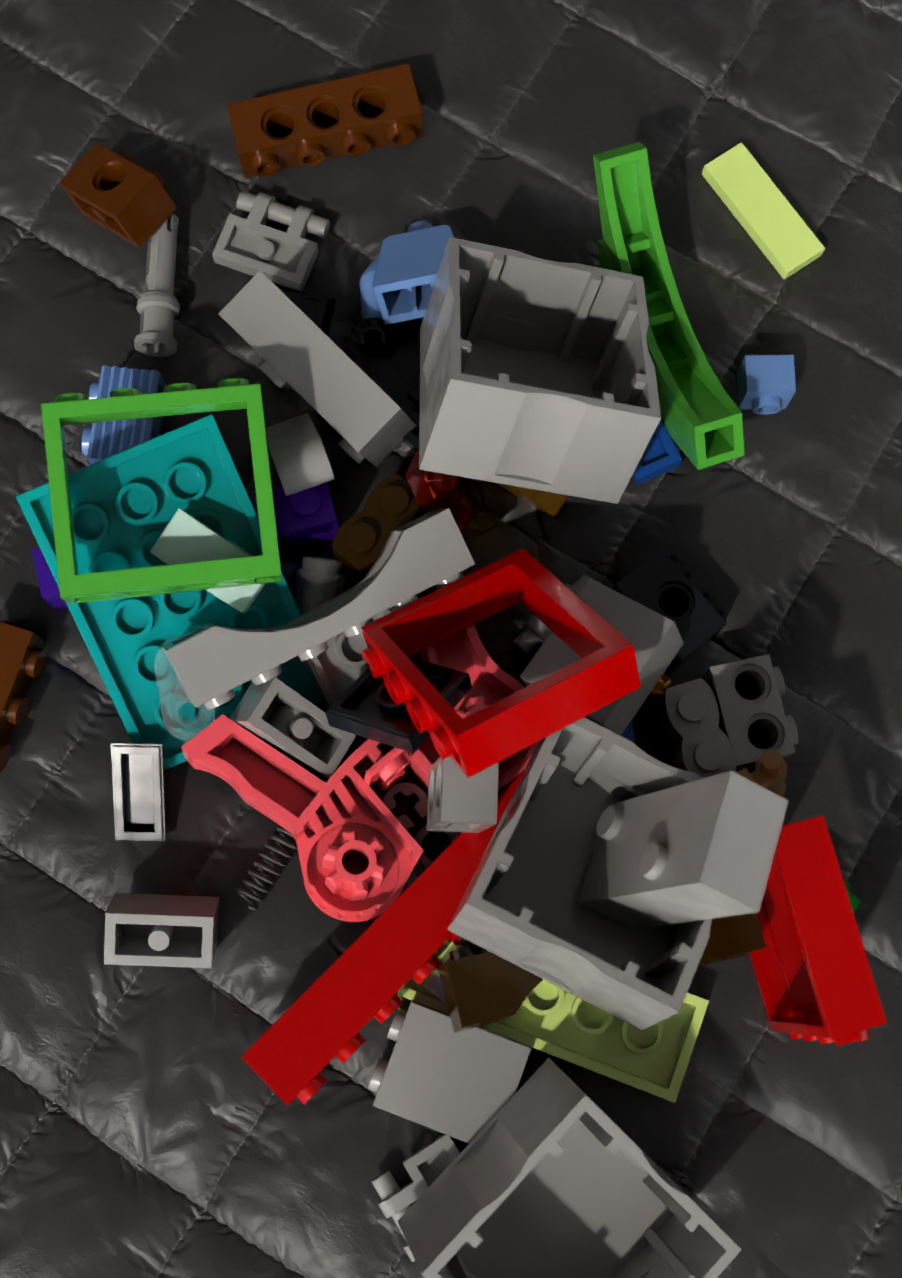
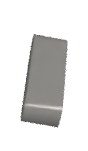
(298, 454)

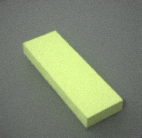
(763, 211)

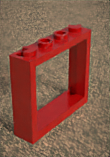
(529, 715)
(814, 959)

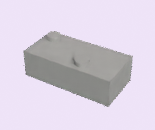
(317, 369)
(684, 853)

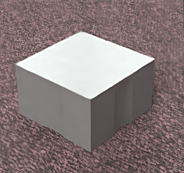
(535, 373)
(535, 869)
(559, 1197)

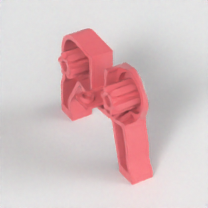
(345, 836)

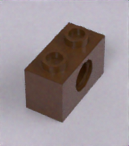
(119, 194)

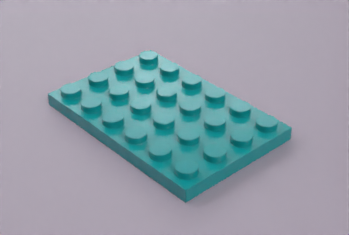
(117, 519)

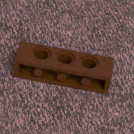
(337, 101)

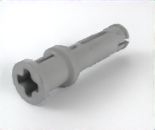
(158, 304)

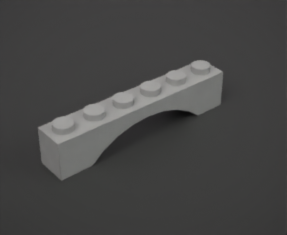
(223, 657)

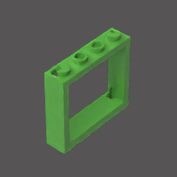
(165, 579)

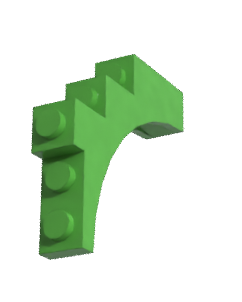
(691, 397)

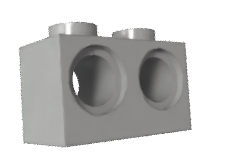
(765, 711)
(460, 801)

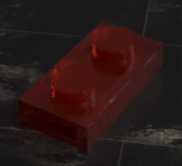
(439, 491)

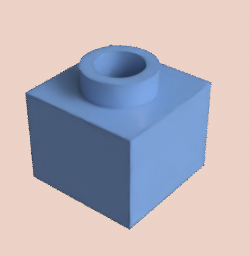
(765, 383)

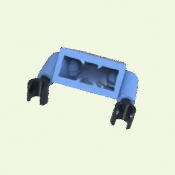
(400, 280)

